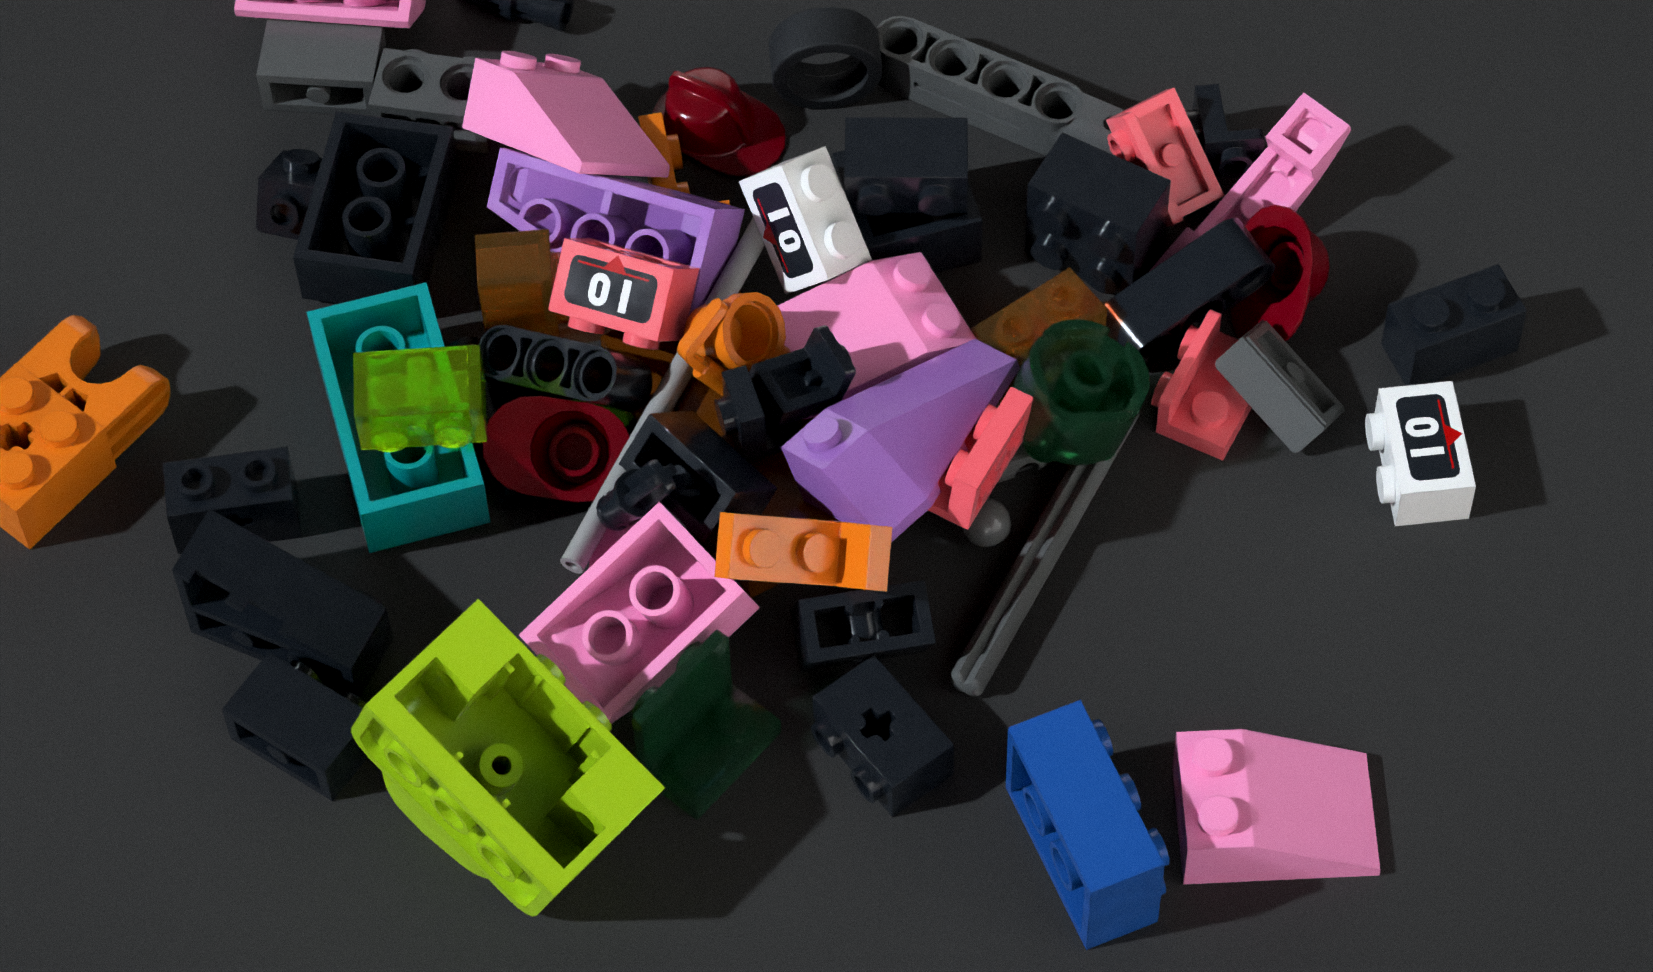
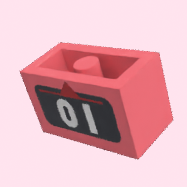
(622, 291)

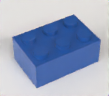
(1086, 823)

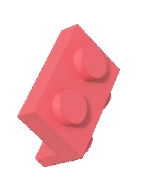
(1162, 140)

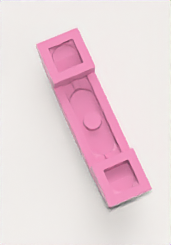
(1284, 173)

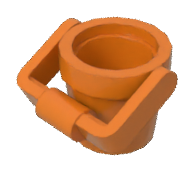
(731, 335)

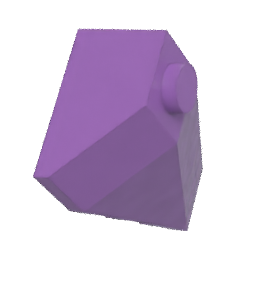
(616, 211)
(889, 445)

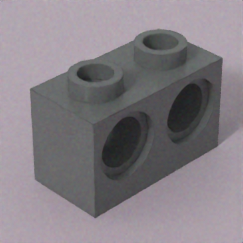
(426, 90)

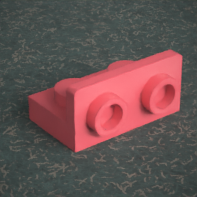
(1197, 401)
(990, 449)

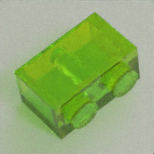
(419, 398)

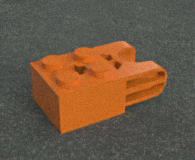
(66, 432)

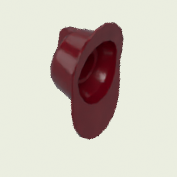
(720, 123)
(1298, 275)
(553, 447)

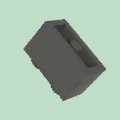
(318, 66)

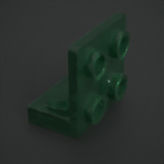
(700, 727)

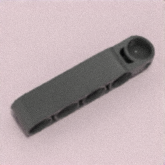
(971, 84)

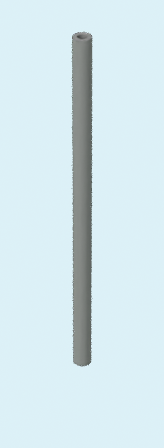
(664, 398)

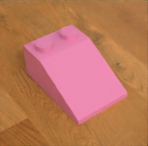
(558, 116)
(884, 315)
(637, 614)
(1271, 808)

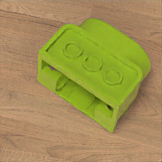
(502, 760)

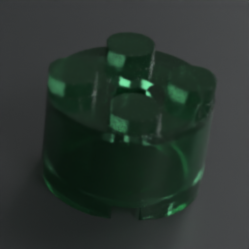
(1082, 392)

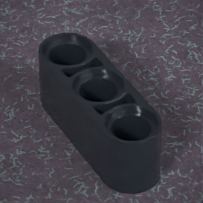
(1204, 275)
(565, 368)

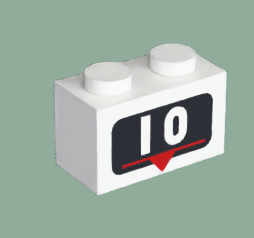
(805, 220)
(1422, 453)

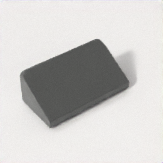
(1279, 386)

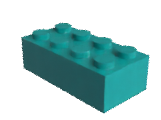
(406, 491)

